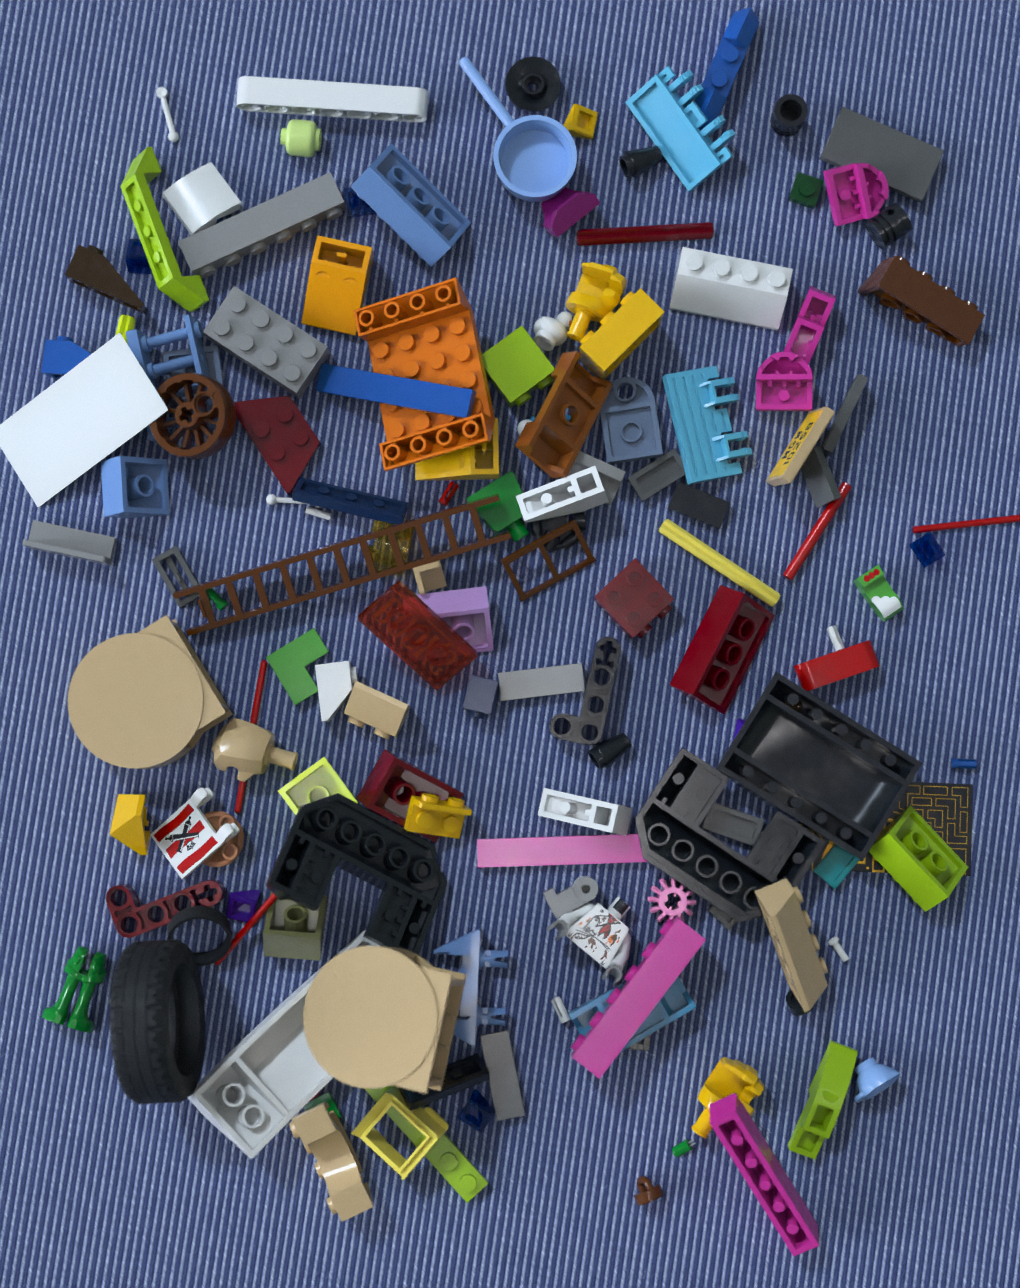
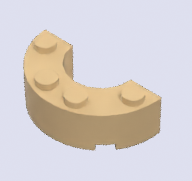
(335, 1159)

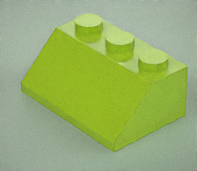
(918, 859)

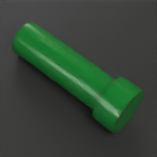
(221, 604)

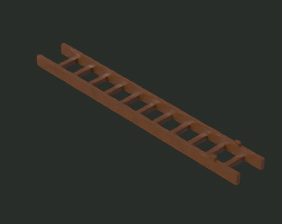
(207, 610)

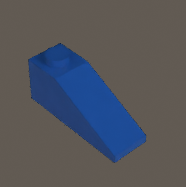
(62, 356)

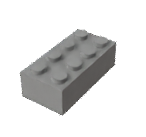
(266, 342)

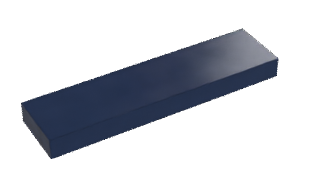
(350, 501)

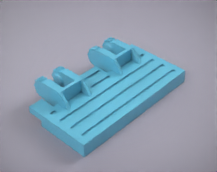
(677, 128)
(700, 426)

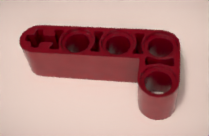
(168, 904)

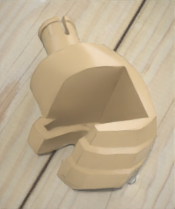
(249, 750)

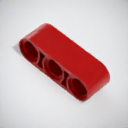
(836, 665)

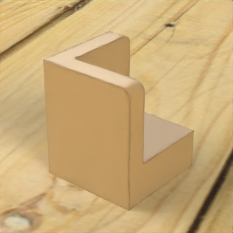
(429, 577)

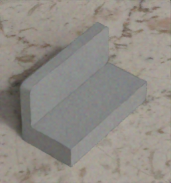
(610, 475)

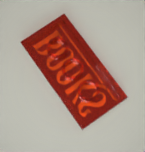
(417, 635)

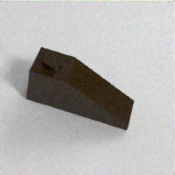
(94, 272)

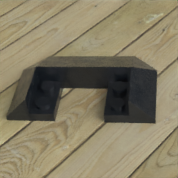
(372, 848)
(704, 864)

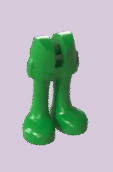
(76, 973)

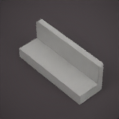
(71, 542)

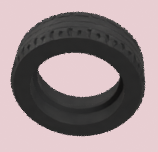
(157, 1021)

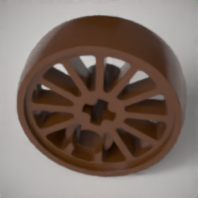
(222, 407)

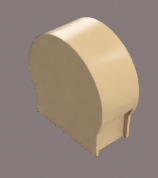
(143, 698)
(383, 1018)

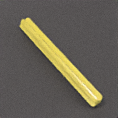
(719, 563)

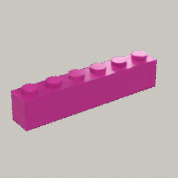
(637, 997)
(764, 1174)

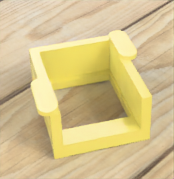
(425, 1120)

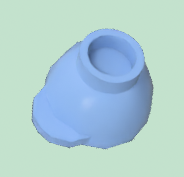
(873, 1079)

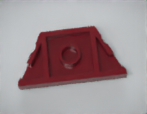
(279, 436)

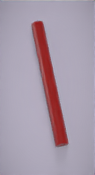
(816, 533)

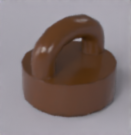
(649, 1193)

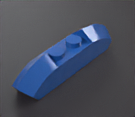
(727, 63)

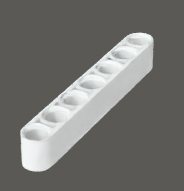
(332, 99)

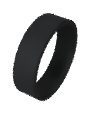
(206, 913)

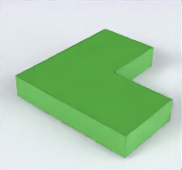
(291, 663)

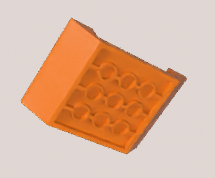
(432, 340)

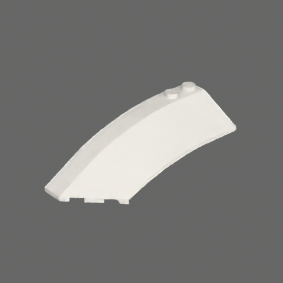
(265, 1075)

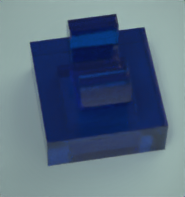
(355, 206)

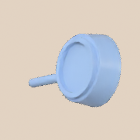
(531, 153)

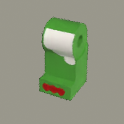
(879, 593)

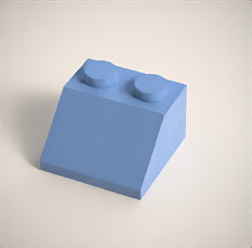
(135, 487)

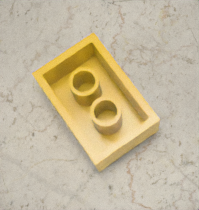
(620, 333)

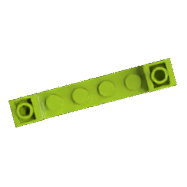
(184, 290)

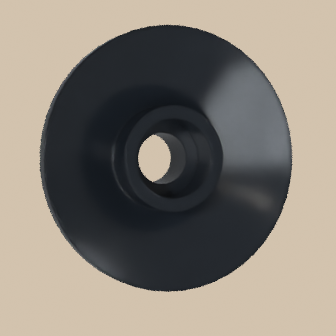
(533, 71)

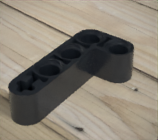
(592, 690)

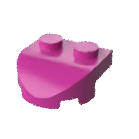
(855, 192)
(784, 384)

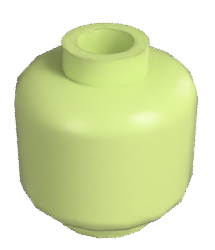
(301, 138)

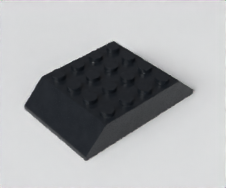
(818, 767)

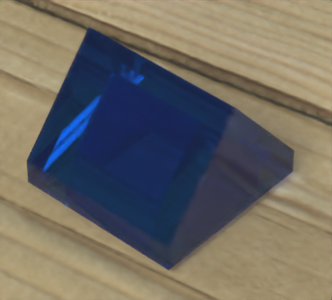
(927, 549)

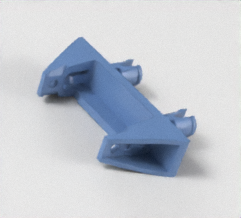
(472, 961)

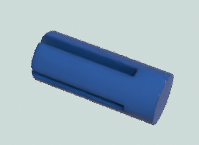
(963, 763)

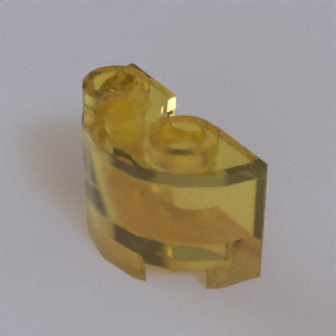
(382, 551)

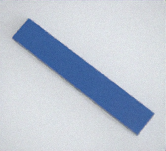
(396, 391)

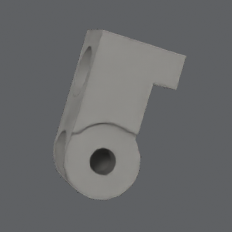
(581, 892)

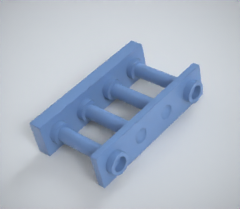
(142, 345)

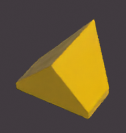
(129, 822)

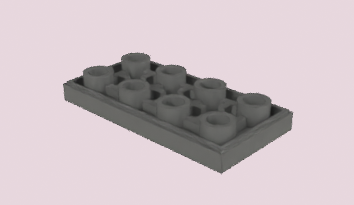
(902, 158)

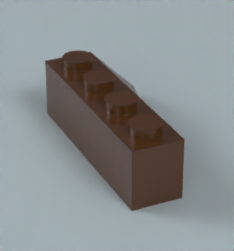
(923, 300)

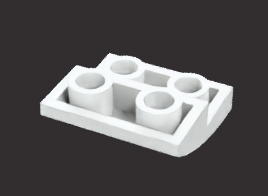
(201, 198)

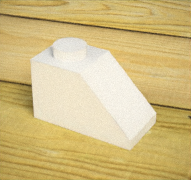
(334, 686)

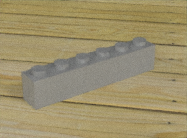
(263, 225)

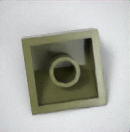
(294, 930)

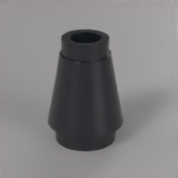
(639, 160)
(608, 751)

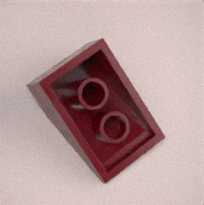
(393, 783)

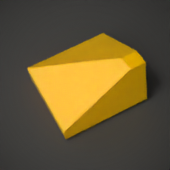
(581, 122)

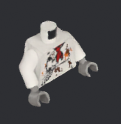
(599, 934)

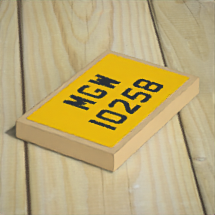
(800, 446)

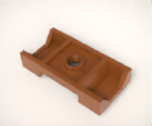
(551, 438)

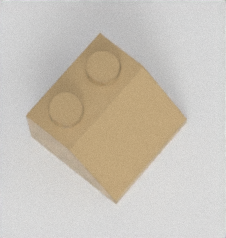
(376, 710)

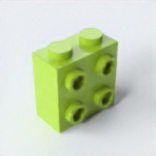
(517, 367)

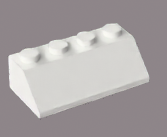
(730, 288)

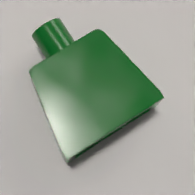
(504, 513)

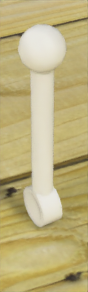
(162, 94)
(271, 499)

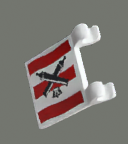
(188, 835)

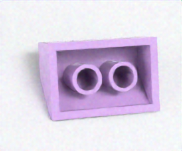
(466, 613)

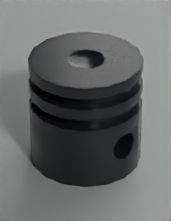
(788, 115)
(888, 225)

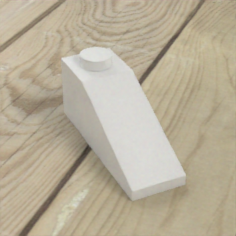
(563, 496)
(585, 811)

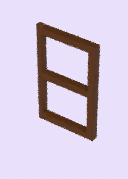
(539, 543)

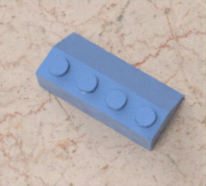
(411, 205)

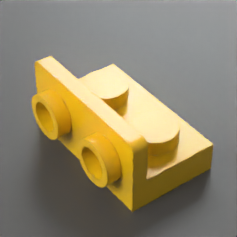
(436, 816)

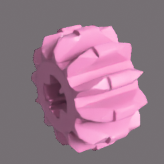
(662, 897)

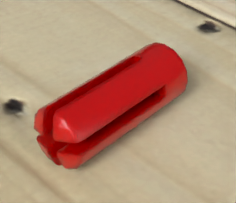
(442, 500)

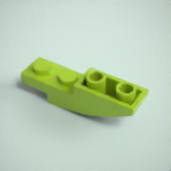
(825, 1100)

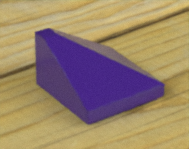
(242, 905)

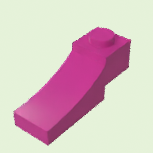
(810, 323)

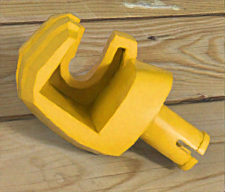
(595, 296)
(727, 1078)

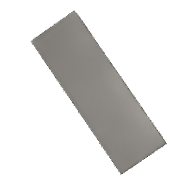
(541, 682)

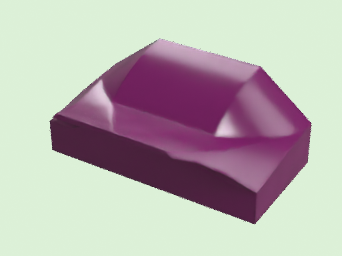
(566, 210)

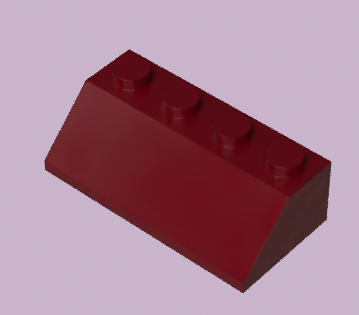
(722, 649)

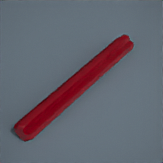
(649, 233)

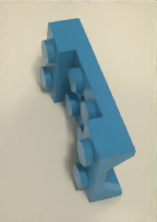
(670, 1007)

